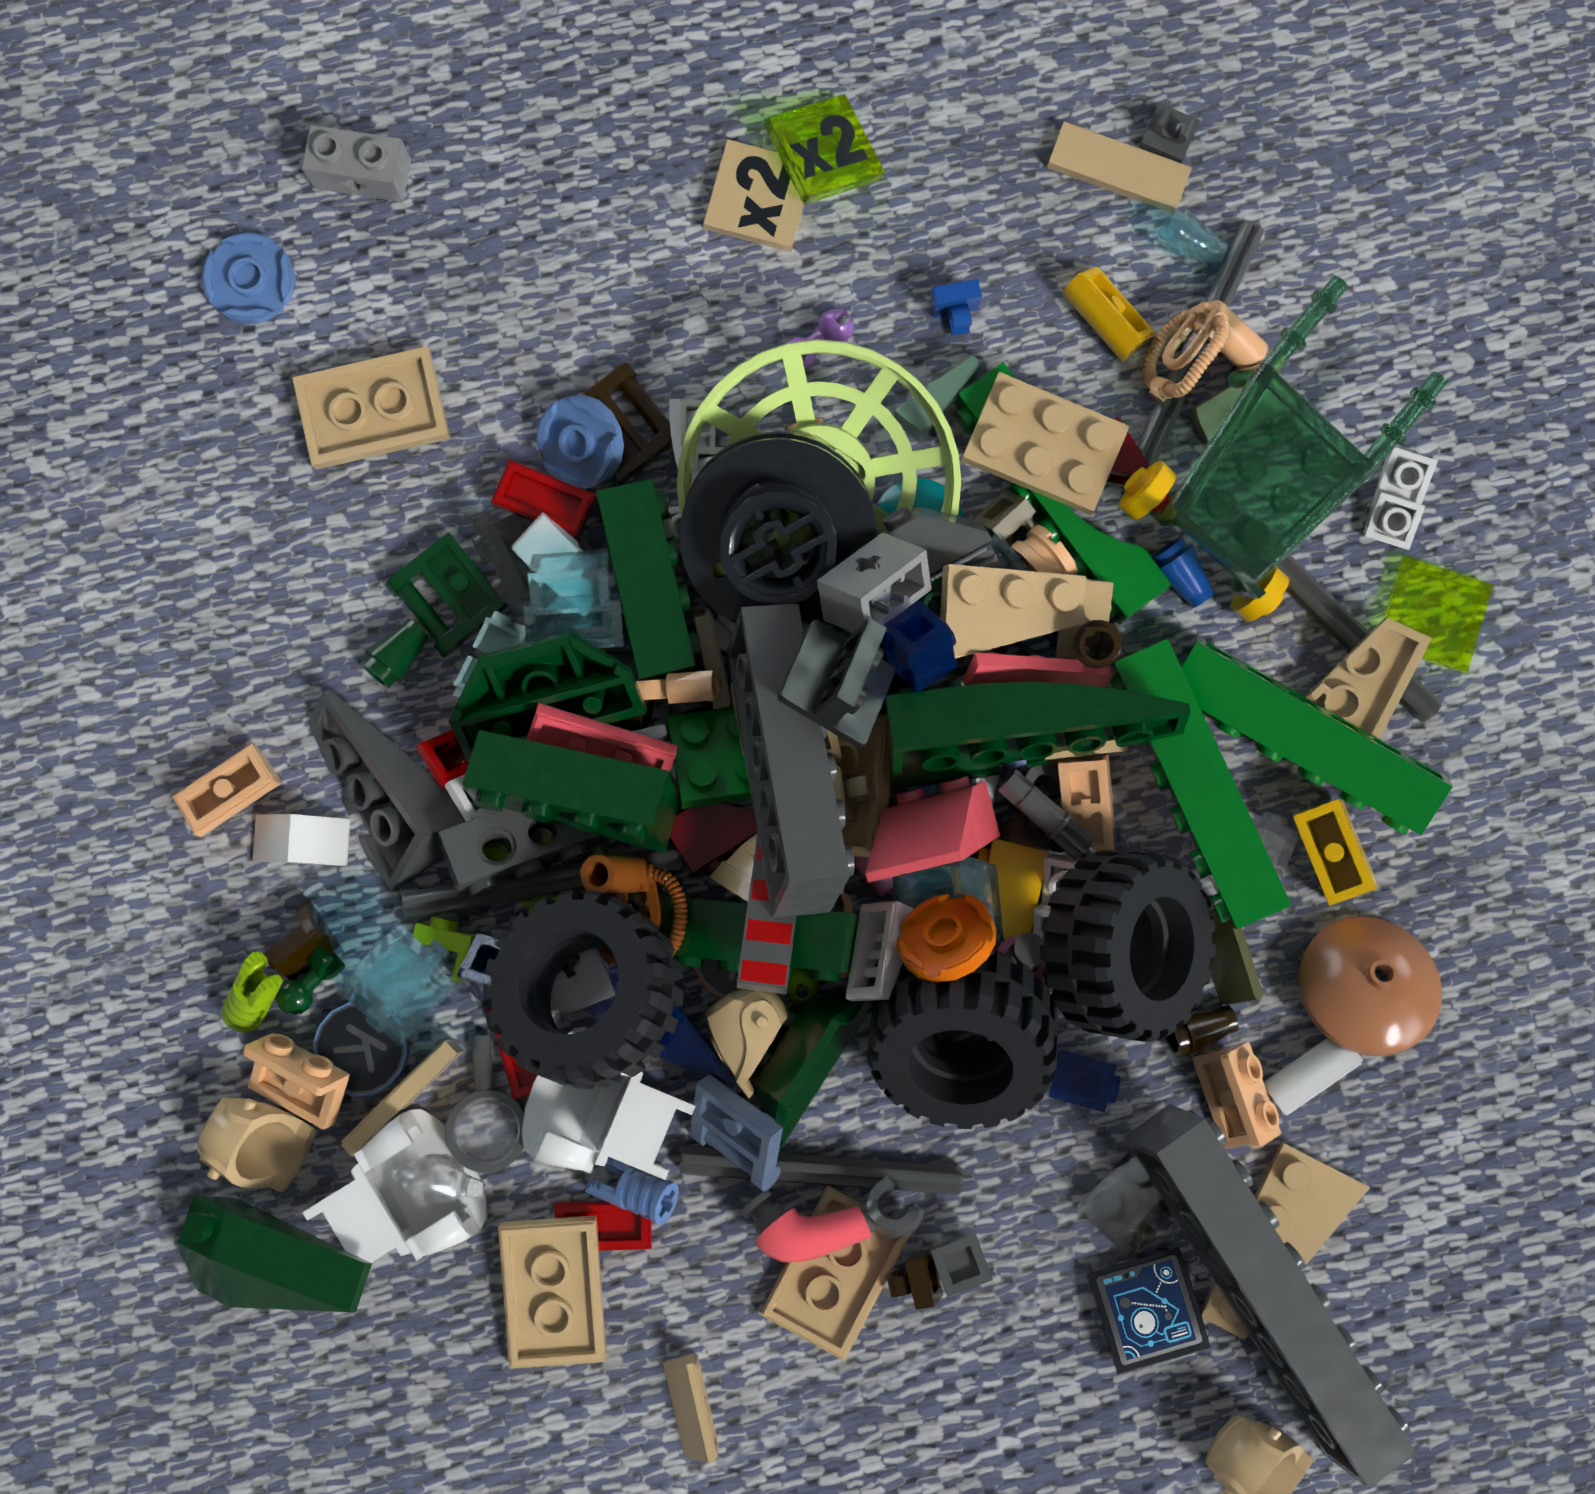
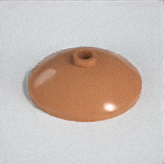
(1352, 1003)

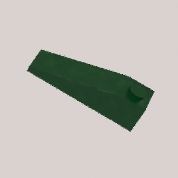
(265, 1262)

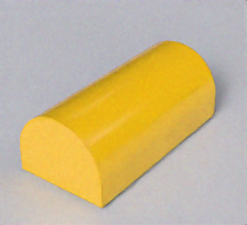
(1108, 312)

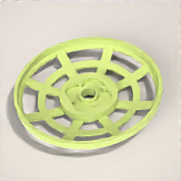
(840, 439)

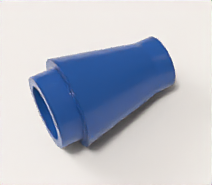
(1184, 571)

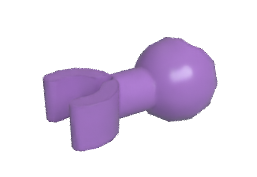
(828, 330)

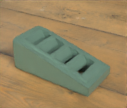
(945, 391)

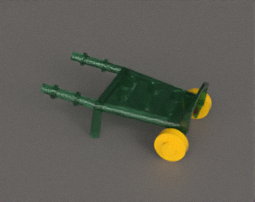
(1269, 470)

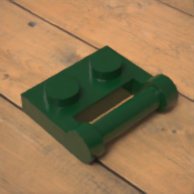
(458, 584)

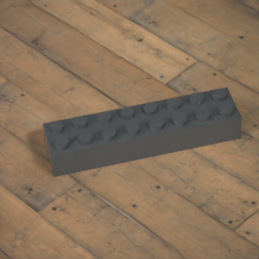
(1271, 1294)

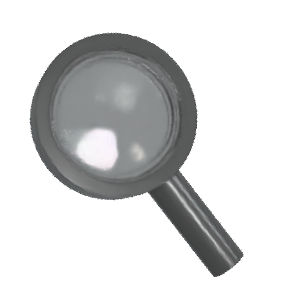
(487, 1124)

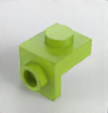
(445, 933)

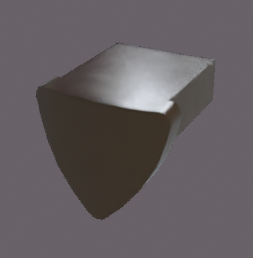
(292, 952)

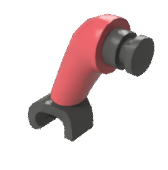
(801, 1238)

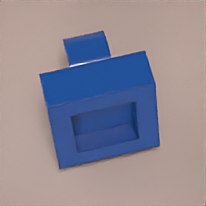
(956, 302)

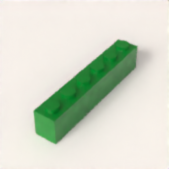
(1314, 739)
(1205, 796)

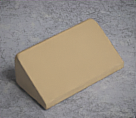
(692, 1408)

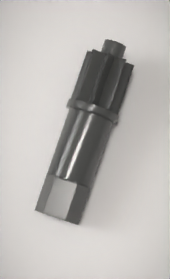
(1047, 816)

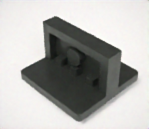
(839, 679)

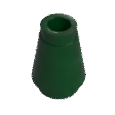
(395, 653)

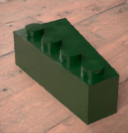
(646, 579)
(573, 789)
(717, 928)

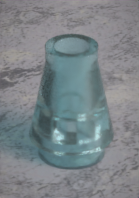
(1190, 238)

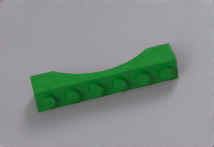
(1096, 554)

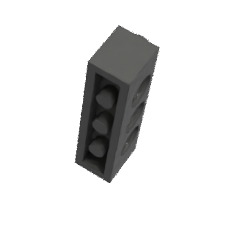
(476, 874)

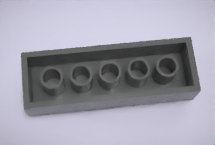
(787, 768)

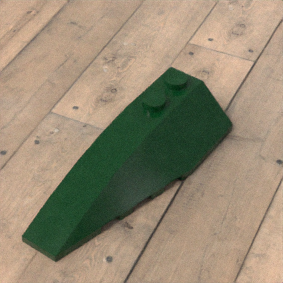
(988, 725)

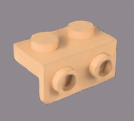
(296, 1079)
(1237, 1095)

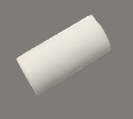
(1310, 1075)

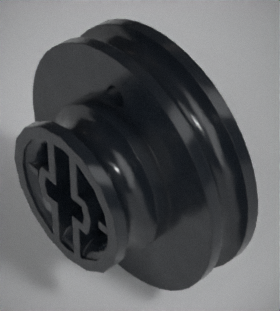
(782, 485)

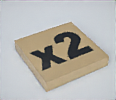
(754, 198)

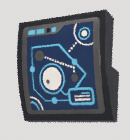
(1148, 1311)

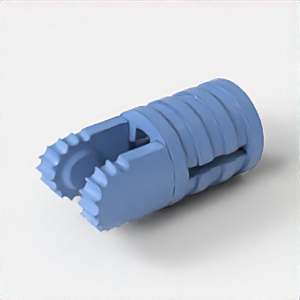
(637, 1192)

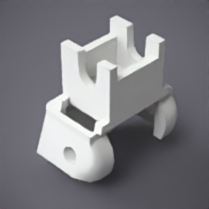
(589, 1125)
(378, 1215)

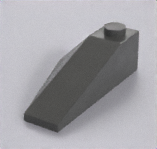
(388, 788)

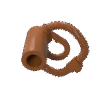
(632, 874)

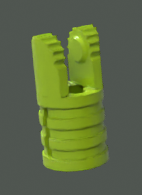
(250, 995)

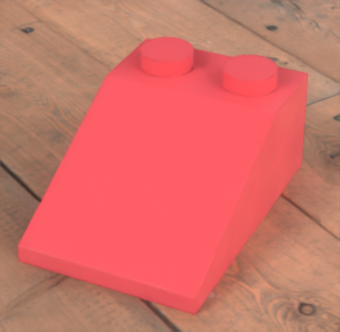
(932, 828)

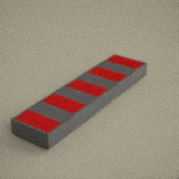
(766, 940)

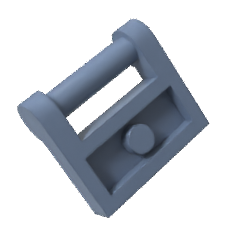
(737, 1131)

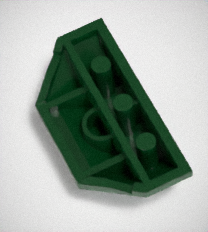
(551, 671)
(806, 1055)

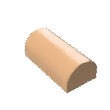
(226, 790)

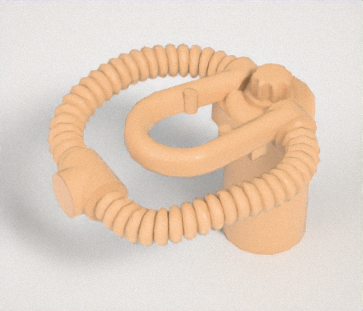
(1209, 322)

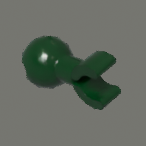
(297, 993)

